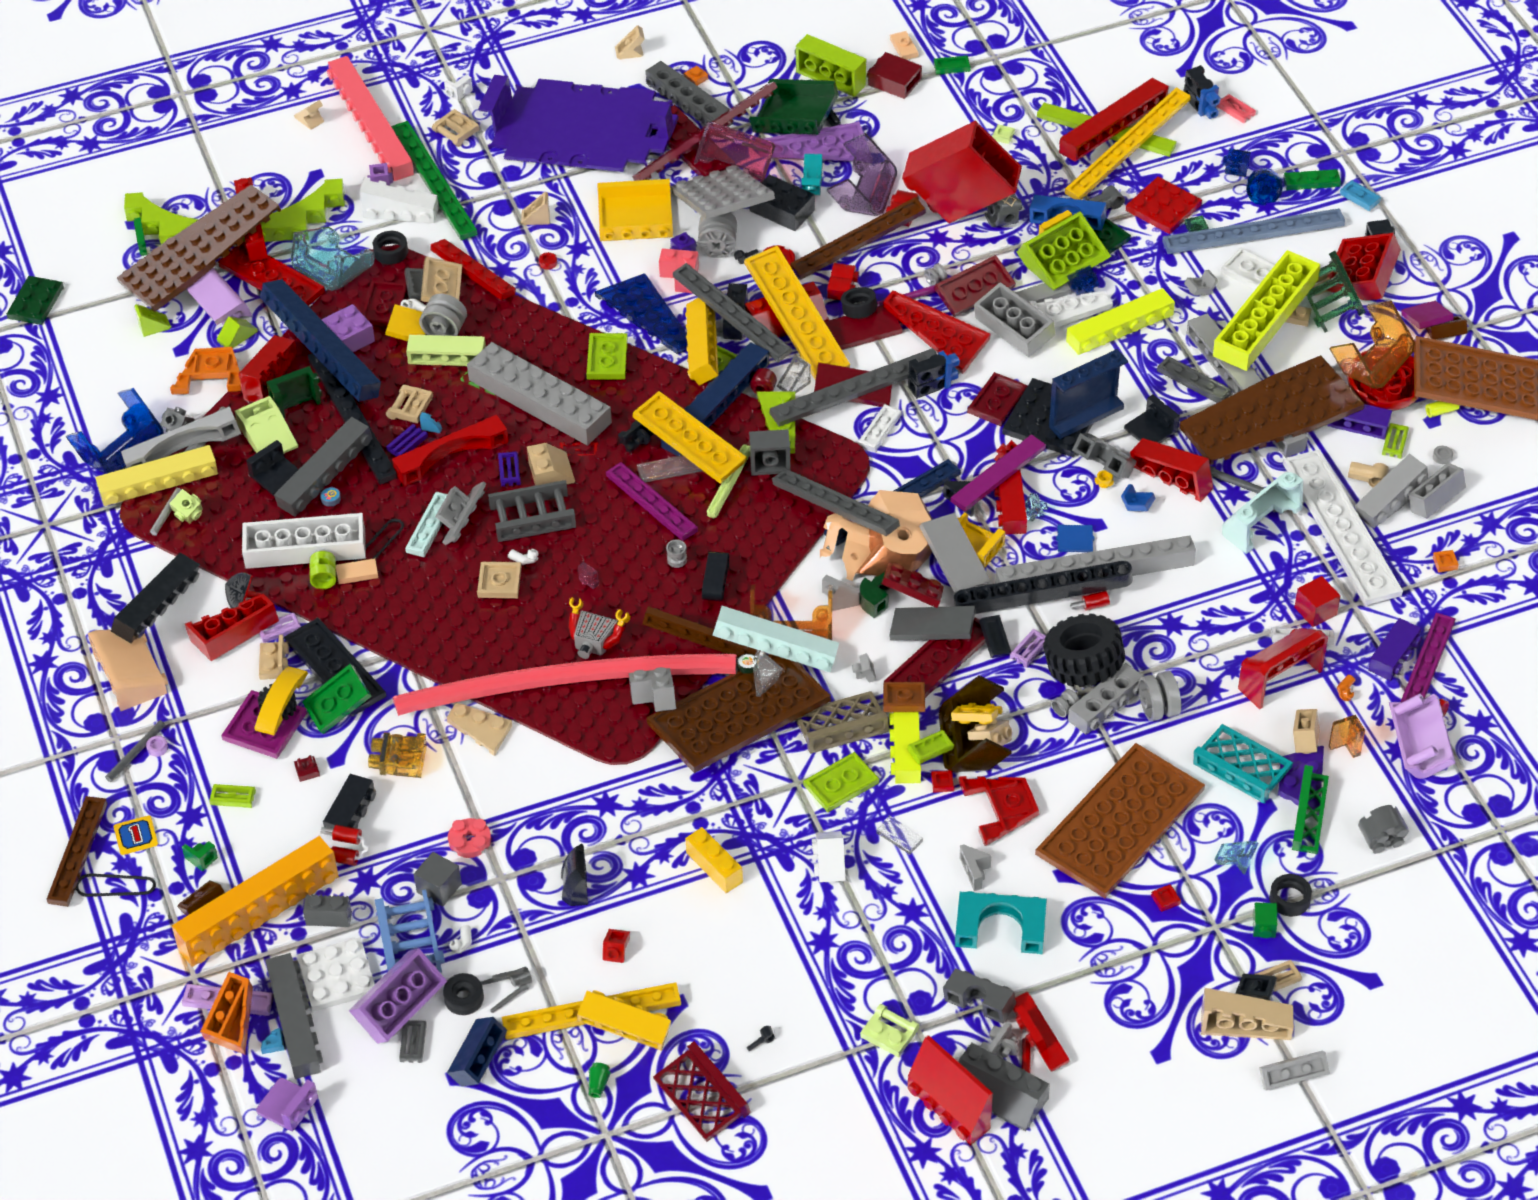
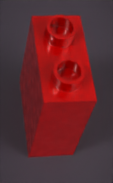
(961, 172)

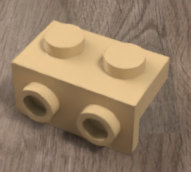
(997, 731)

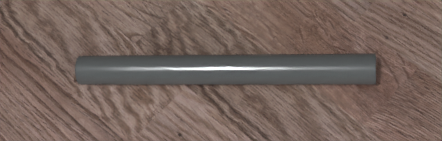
(134, 751)

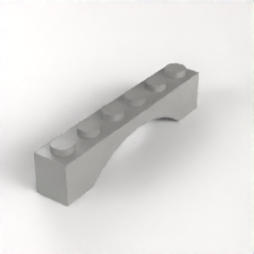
(213, 427)

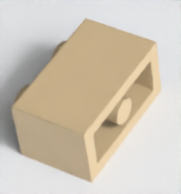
(1306, 731)

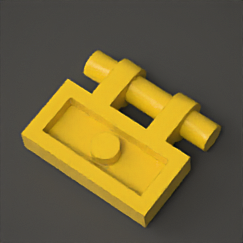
(976, 713)

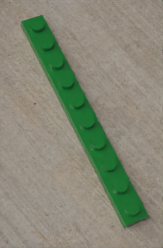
(435, 181)

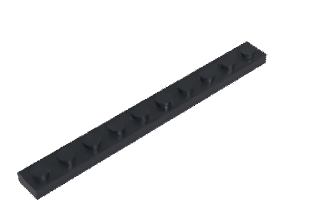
(348, 408)

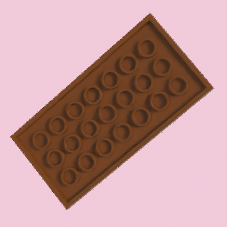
(1476, 377)
(1120, 820)

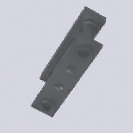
(532, 525)

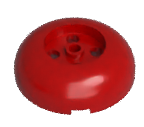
(1395, 395)

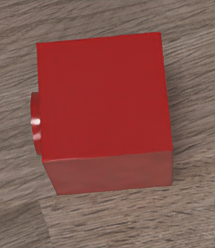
(1317, 601)

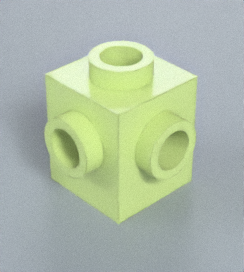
(186, 506)

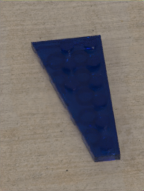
(645, 308)

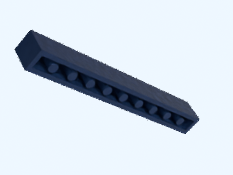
(320, 340)

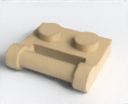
(459, 123)
(415, 405)

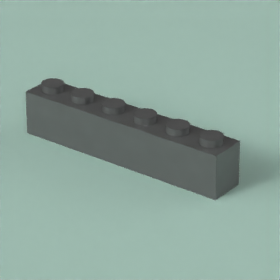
(323, 467)
(293, 1016)

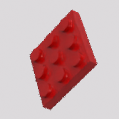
(1163, 205)

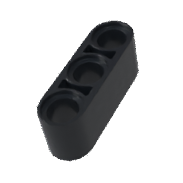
(715, 576)

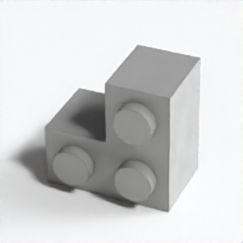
(653, 687)

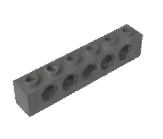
(684, 93)

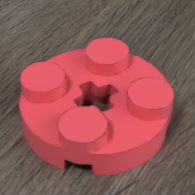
(467, 827)

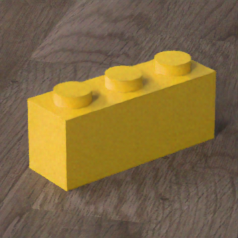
(714, 860)

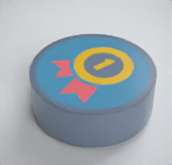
(330, 496)

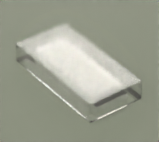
(899, 835)

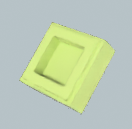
(1003, 134)

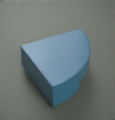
(429, 424)
(273, 1042)

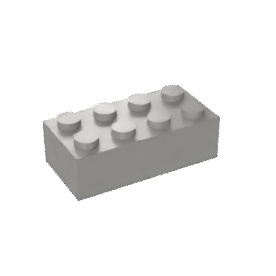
(1014, 319)

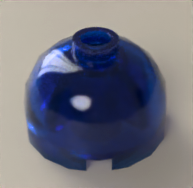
(1264, 186)

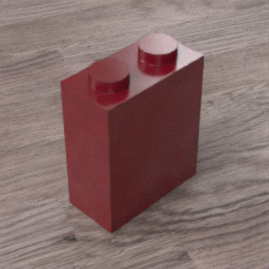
(894, 75)

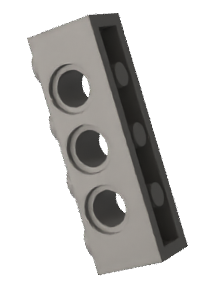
(1105, 699)

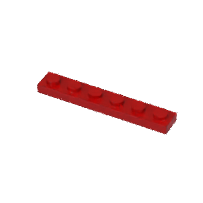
(473, 269)

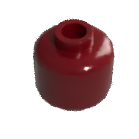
(763, 380)

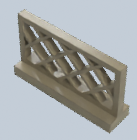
(843, 731)

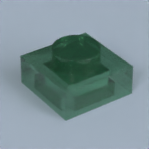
(1196, 224)

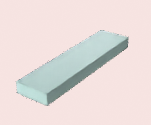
(427, 528)

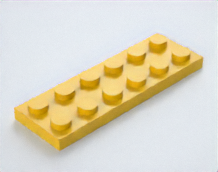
(689, 437)

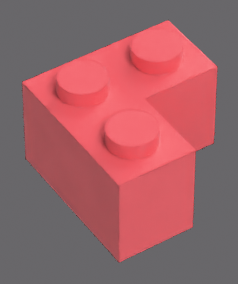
(672, 260)

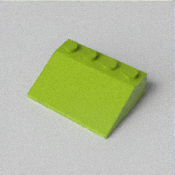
(1063, 251)

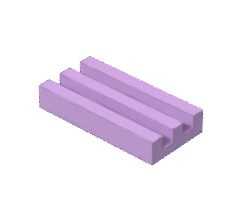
(280, 629)
(1031, 656)

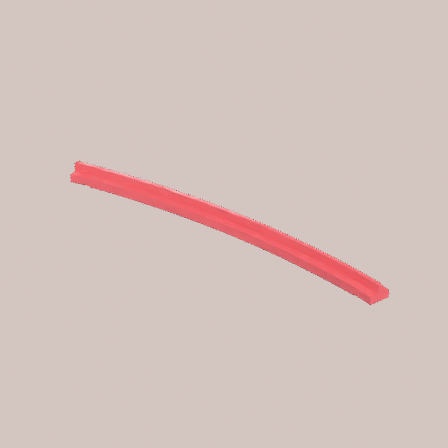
(561, 674)

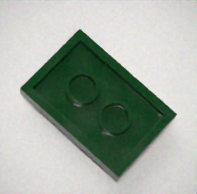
(35, 300)

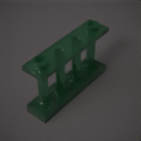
(1347, 291)

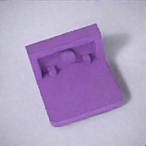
(288, 1103)

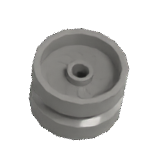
(443, 316)
(1159, 695)

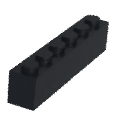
(155, 598)

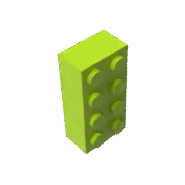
(831, 63)

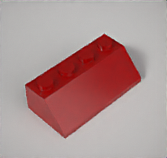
(764, 314)

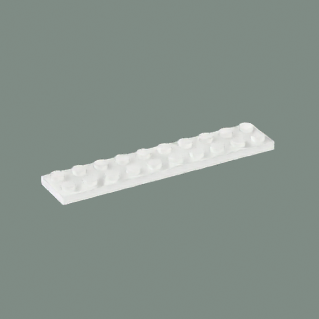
(1343, 529)

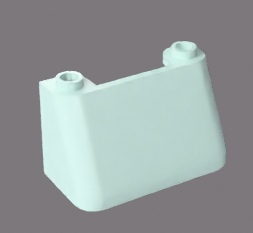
(1281, 495)

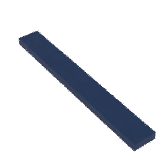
(922, 485)

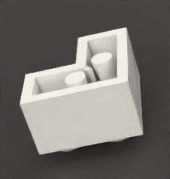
(830, 854)

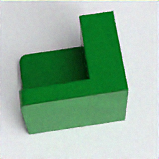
(200, 855)

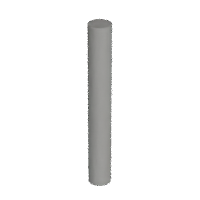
(164, 514)

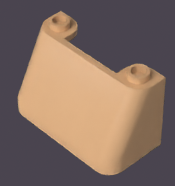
(128, 668)

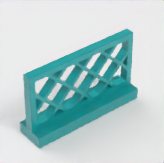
(1232, 772)

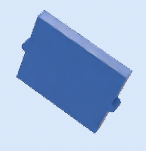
(1075, 538)

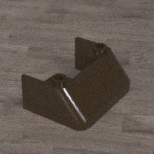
(970, 754)

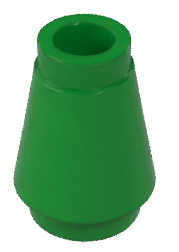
(598, 1078)

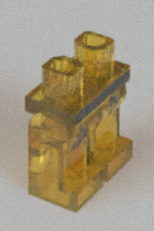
(399, 754)

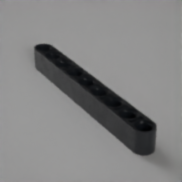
(1046, 587)

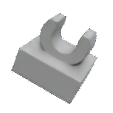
(864, 668)

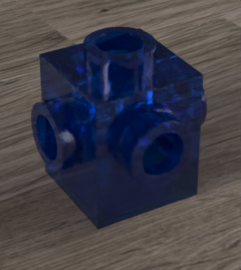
(1237, 162)
(1083, 280)

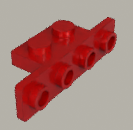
(1039, 1032)

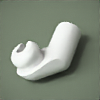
(464, 942)

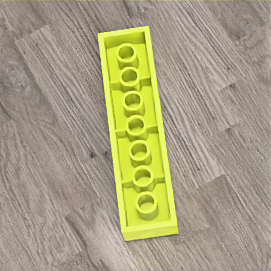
(1266, 310)

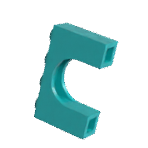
(976, 907)

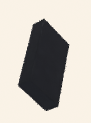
(995, 636)

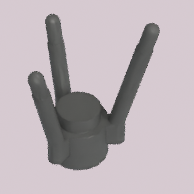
(518, 977)

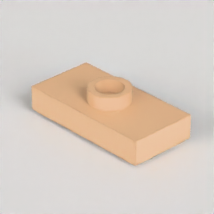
(904, 45)

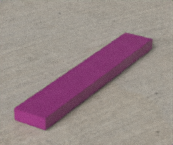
(998, 473)
(652, 501)
(1429, 656)

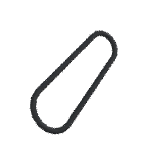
(115, 876)

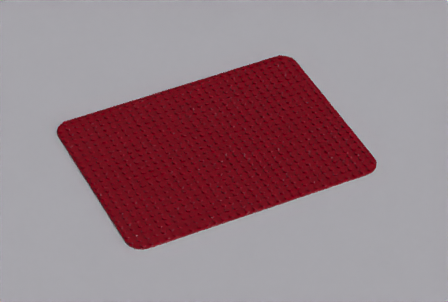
(428, 607)

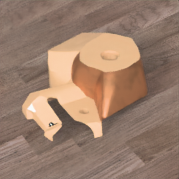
(870, 551)

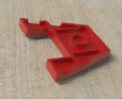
(1010, 801)

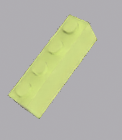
(443, 349)

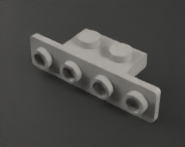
(456, 509)

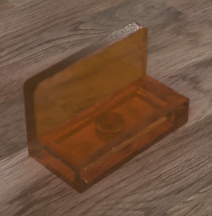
(1347, 733)

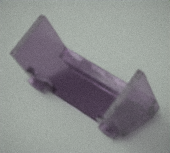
(875, 181)

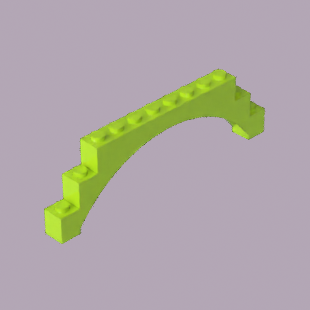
(279, 228)

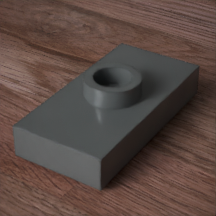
(414, 282)

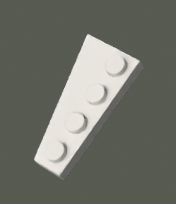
(1074, 309)

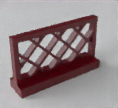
(715, 1078)

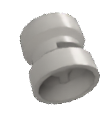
(676, 553)
(1062, 704)

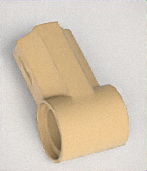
(1368, 473)

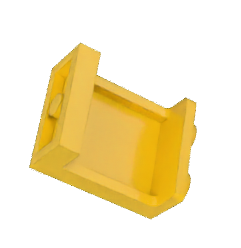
(984, 542)

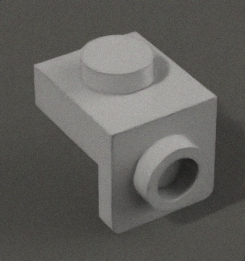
(1202, 285)

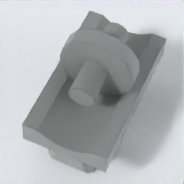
(1002, 1042)

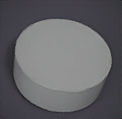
(1442, 455)

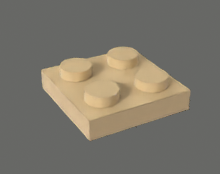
(499, 580)

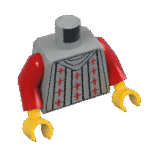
(595, 632)

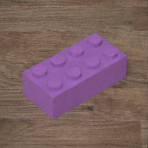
(398, 996)

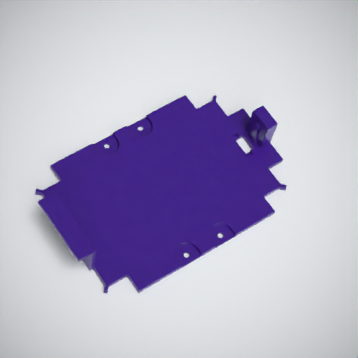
(577, 124)

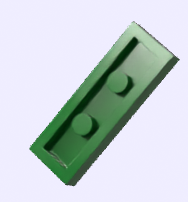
(1312, 179)

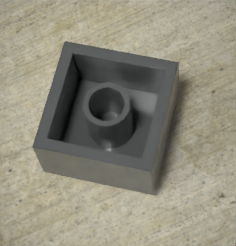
(769, 451)

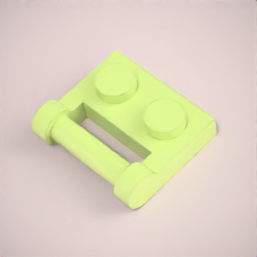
(887, 1036)

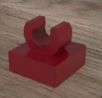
(306, 768)

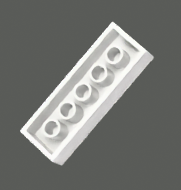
(298, 538)

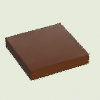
(903, 697)

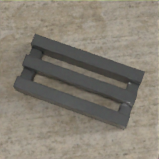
(411, 1056)

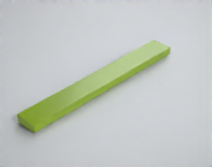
(1074, 119)

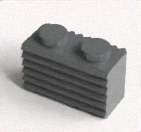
(327, 911)

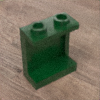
(294, 389)

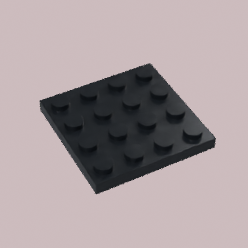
(1032, 418)

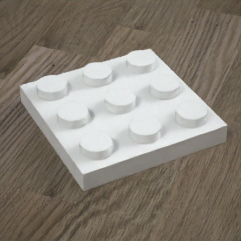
(336, 974)

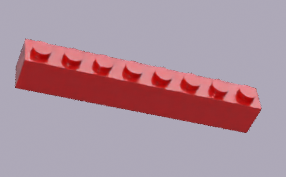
(1112, 119)

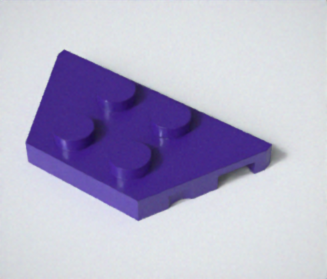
(1290, 784)

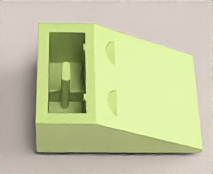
(264, 424)

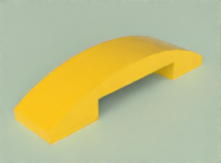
(278, 698)

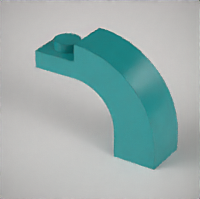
(812, 173)

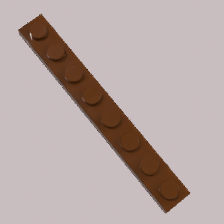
(858, 238)

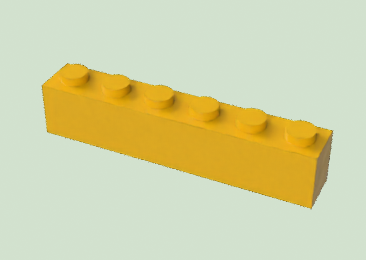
(701, 341)

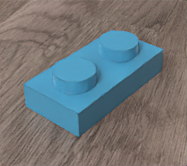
(1360, 195)

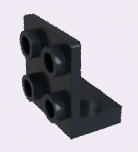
(1155, 423)
(271, 467)

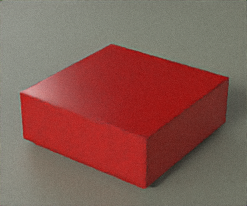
(942, 781)
(1165, 897)

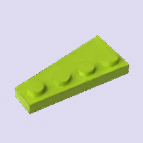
(772, 399)

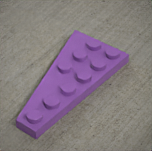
(827, 143)

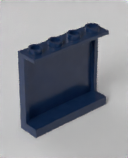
(1086, 394)

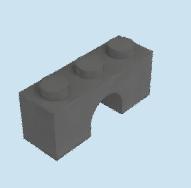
(1113, 459)
(964, 987)

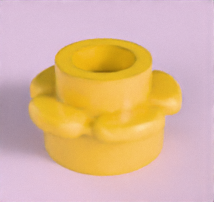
(1104, 479)

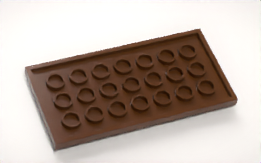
(732, 716)

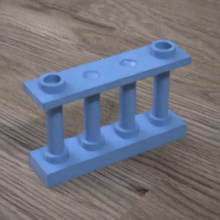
(388, 930)

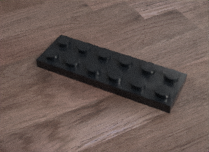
(328, 656)

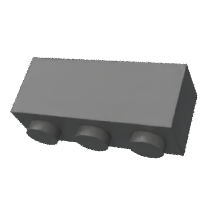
(1437, 490)

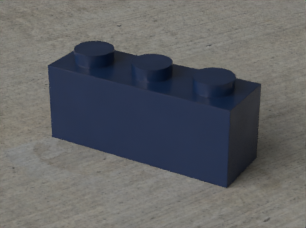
(477, 1051)

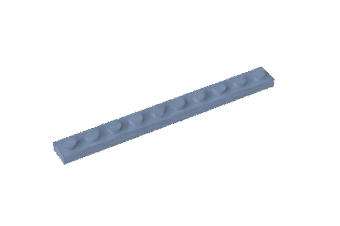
(1253, 231)

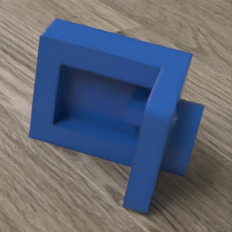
(1137, 500)

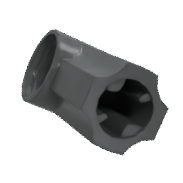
(1111, 197)

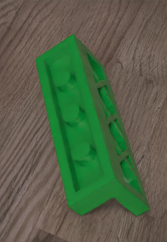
(1303, 807)

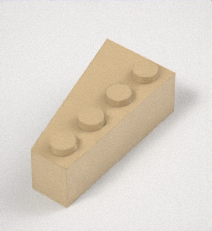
(1245, 1016)

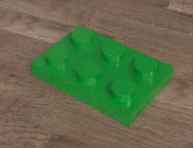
(336, 698)

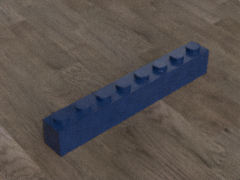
(725, 387)

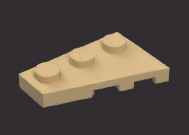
(481, 726)

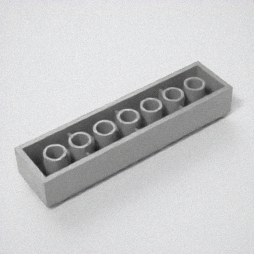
(539, 393)

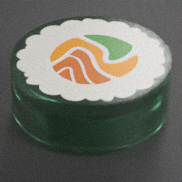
(745, 663)

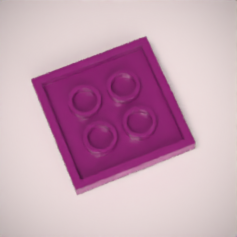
(242, 729)

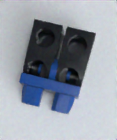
(1202, 91)
(932, 374)

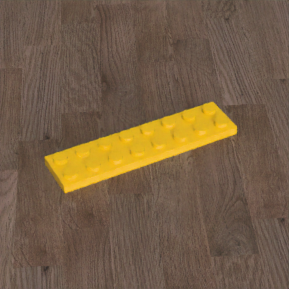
(794, 309)

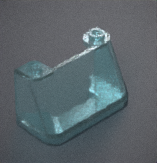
(319, 258)

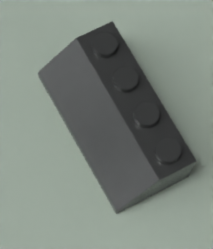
(1015, 1092)

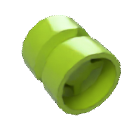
(322, 569)

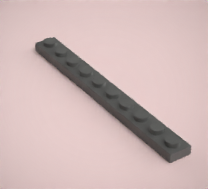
(845, 390)

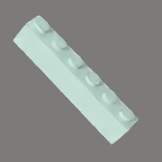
(776, 639)

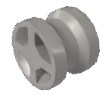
(935, 274)

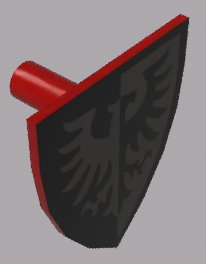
(238, 589)

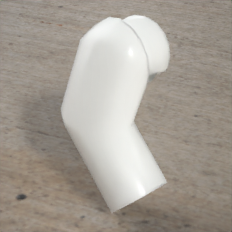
(413, 304)
(525, 559)

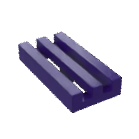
(404, 440)
(510, 479)

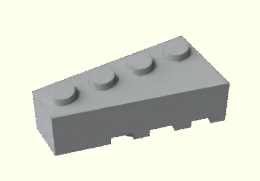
(1392, 491)

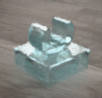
(1034, 507)

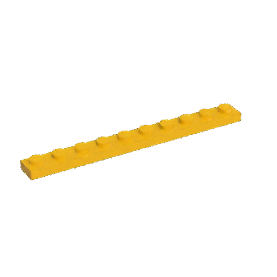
(1127, 144)

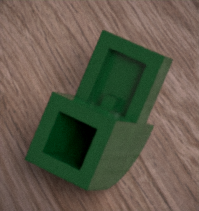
(874, 596)

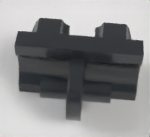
(635, 436)

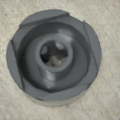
(1383, 828)

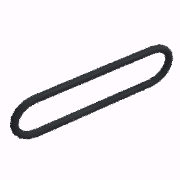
(378, 533)

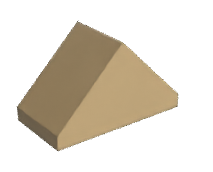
(537, 212)

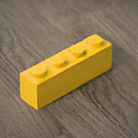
(624, 1020)

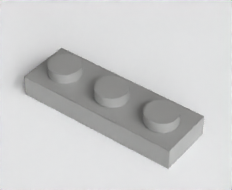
(1294, 1070)

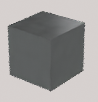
(438, 877)

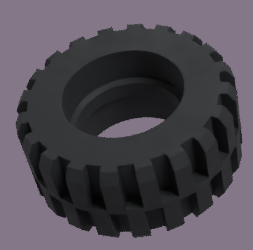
(1084, 650)

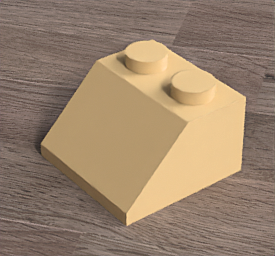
(549, 464)

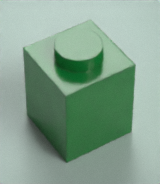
(1264, 920)

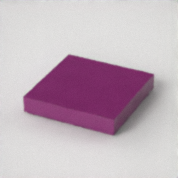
(1427, 314)

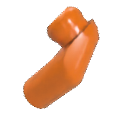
(1344, 688)

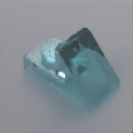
(1237, 853)

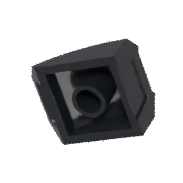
(575, 878)

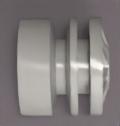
(717, 235)

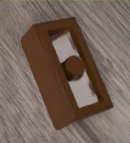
(1456, 327)
(201, 897)

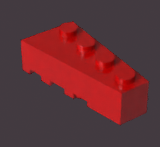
(266, 365)
(1174, 467)
(232, 626)

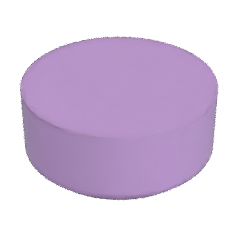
(157, 746)

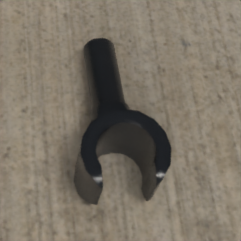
(741, 256)
(766, 1036)

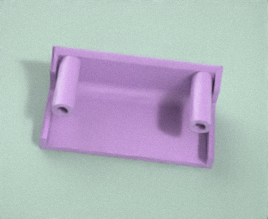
(218, 298)
(1422, 735)

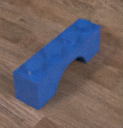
(1047, 207)

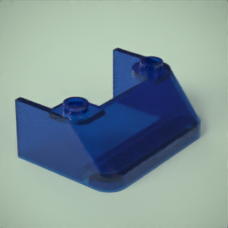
(139, 427)

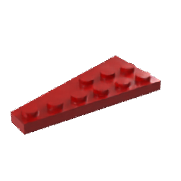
(938, 329)

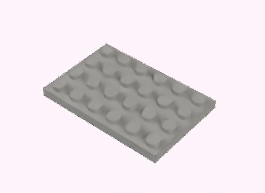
(722, 192)

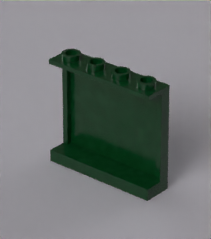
(796, 107)

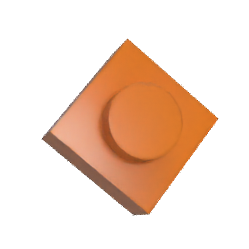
(696, 75)
(1445, 561)

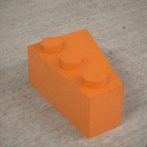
(230, 1014)

